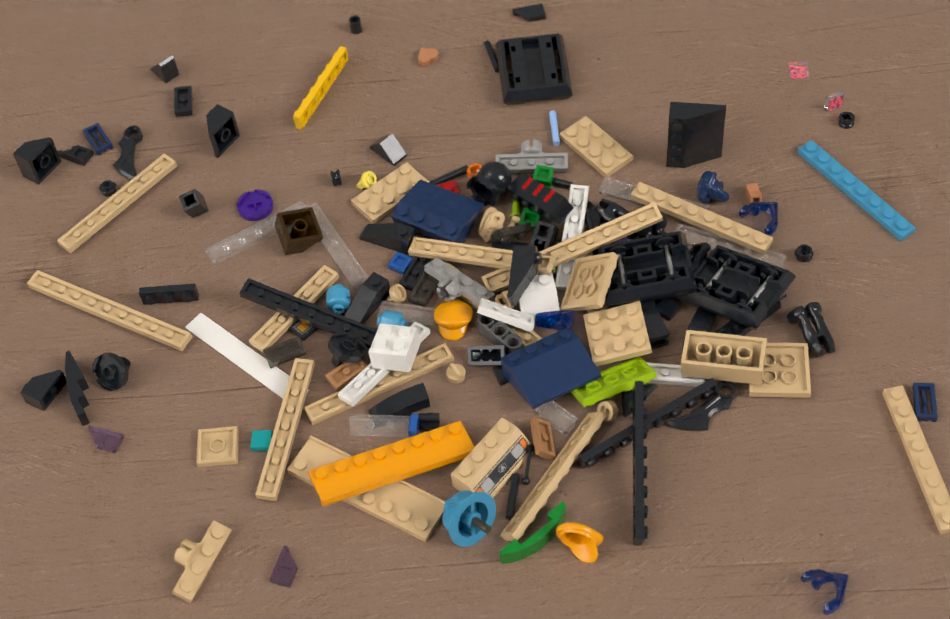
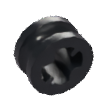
(846, 124)
(336, 178)

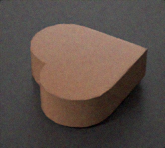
(427, 56)

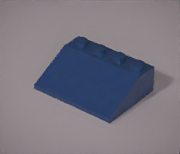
(437, 212)
(549, 368)

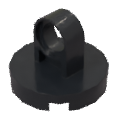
(346, 349)
(111, 371)

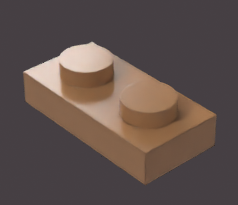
(344, 374)
(542, 438)

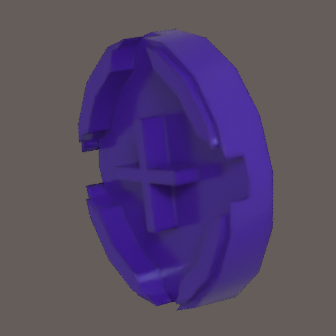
(255, 205)

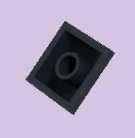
(221, 129)
(37, 159)

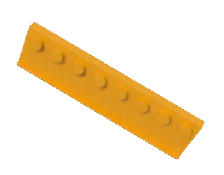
(391, 463)

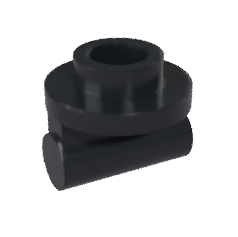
(429, 421)

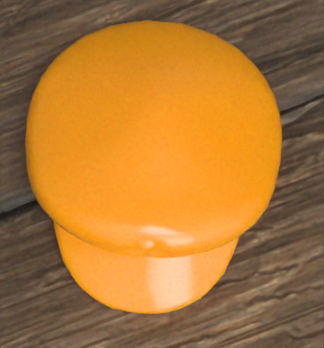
(453, 319)
(581, 540)

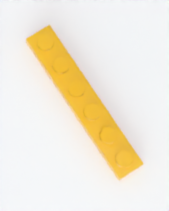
(320, 88)

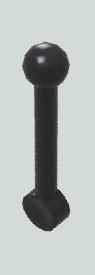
(529, 448)

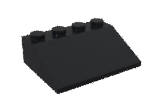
(694, 133)

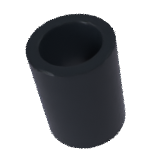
(355, 24)

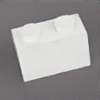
(539, 296)

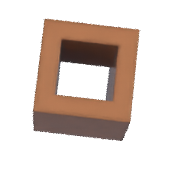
(753, 193)

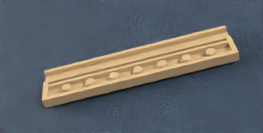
(395, 503)

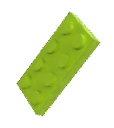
(615, 380)

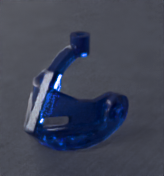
(769, 207)
(551, 318)
(838, 579)

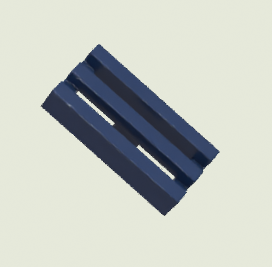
(98, 150)
(933, 416)

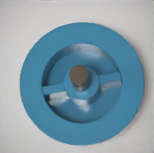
(469, 516)

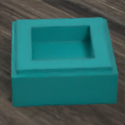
(261, 440)

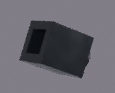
(193, 203)

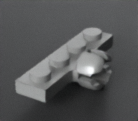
(532, 156)
(455, 283)

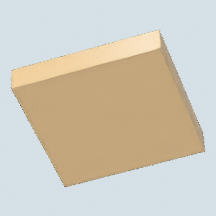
(217, 446)

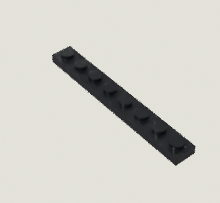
(306, 311)
(654, 419)
(640, 471)

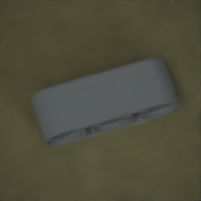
(492, 328)

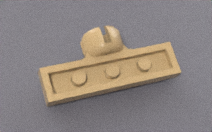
(198, 560)

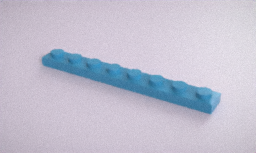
(856, 190)

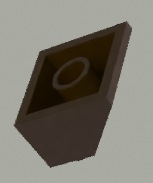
(297, 230)

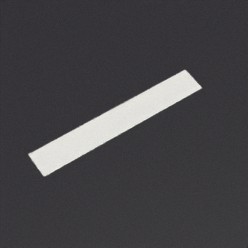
(239, 353)

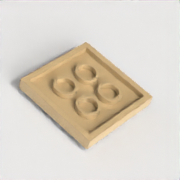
(589, 282)
(617, 333)
(784, 372)

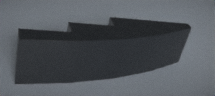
(76, 385)

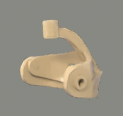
(492, 221)

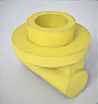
(367, 180)

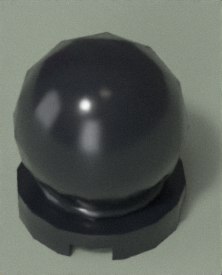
(490, 183)

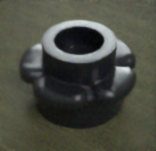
(108, 188)
(803, 249)

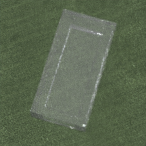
(557, 416)

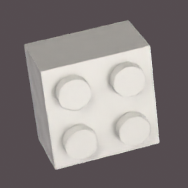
(394, 347)

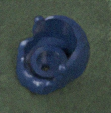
(711, 189)

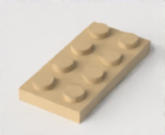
(596, 146)
(384, 195)

